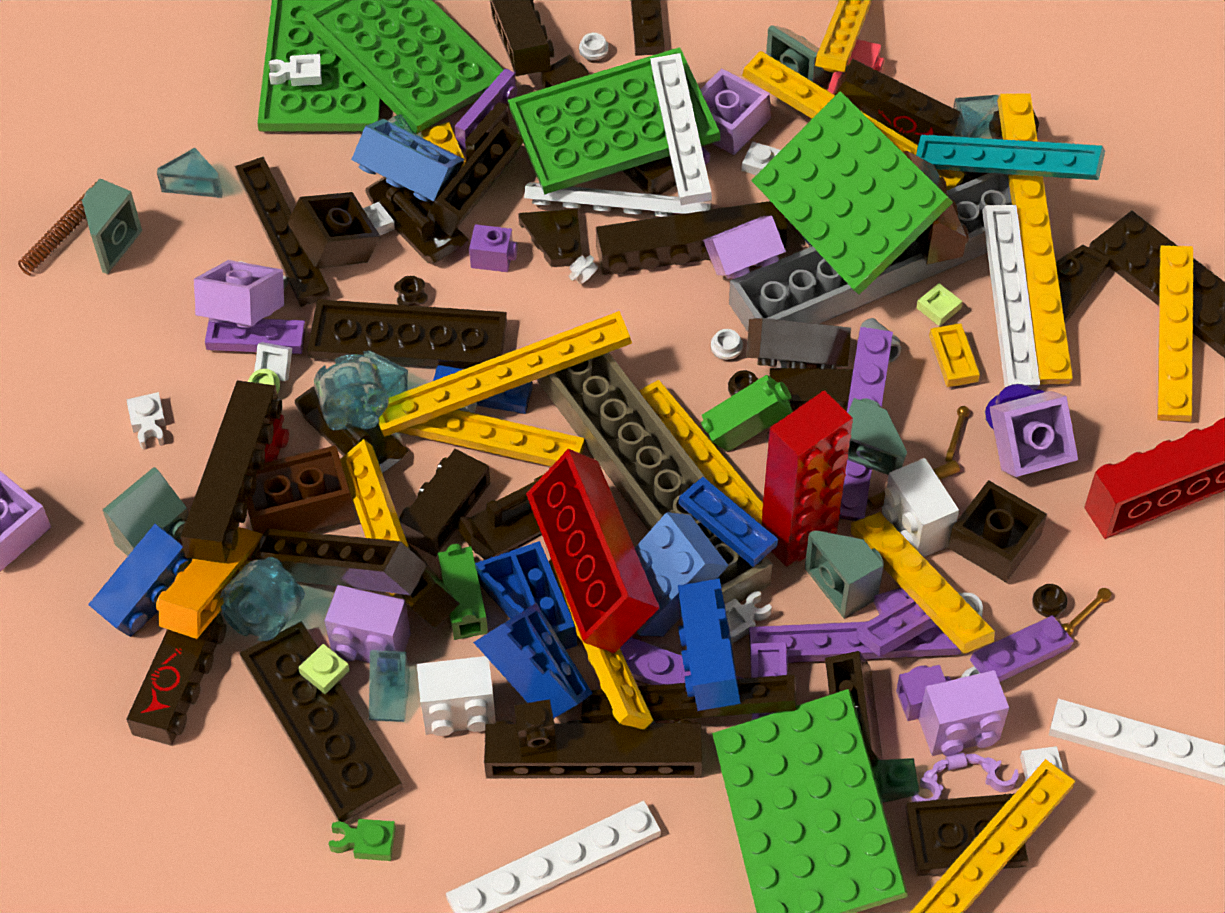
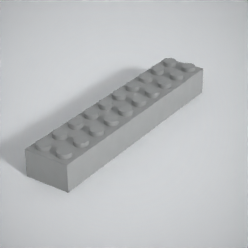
(812, 292)

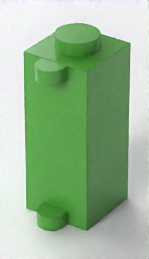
(747, 413)
(461, 579)

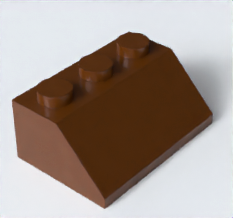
(946, 235)
(301, 493)

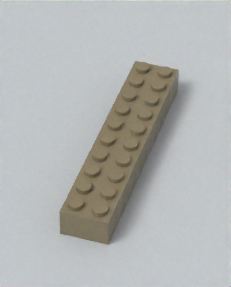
(640, 455)

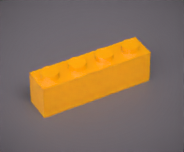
(196, 592)

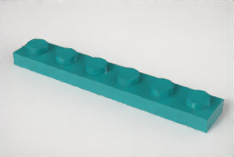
(1012, 157)

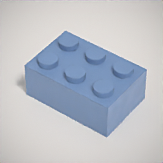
(406, 159)
(671, 556)

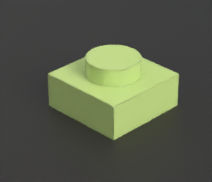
(939, 304)
(324, 668)

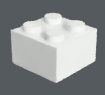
(920, 507)
(456, 695)

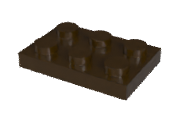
(946, 827)

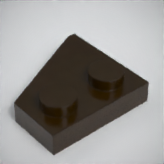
(554, 234)

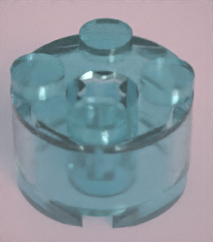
(351, 393)
(261, 599)

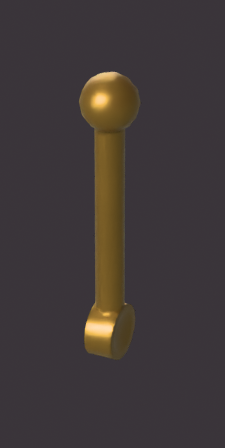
(962, 412)
(1102, 596)

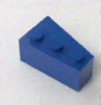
(526, 578)
(133, 590)
(708, 646)
(535, 661)

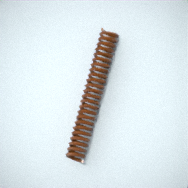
(33, 257)

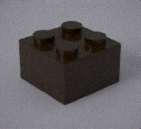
(333, 230)
(997, 531)

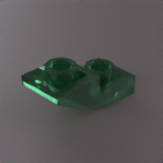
(896, 779)

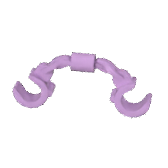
(959, 761)

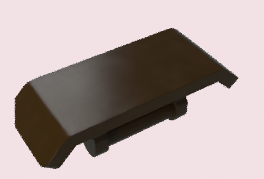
(412, 221)
(387, 448)
(502, 525)

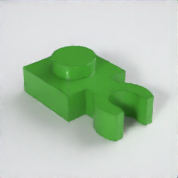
(370, 840)

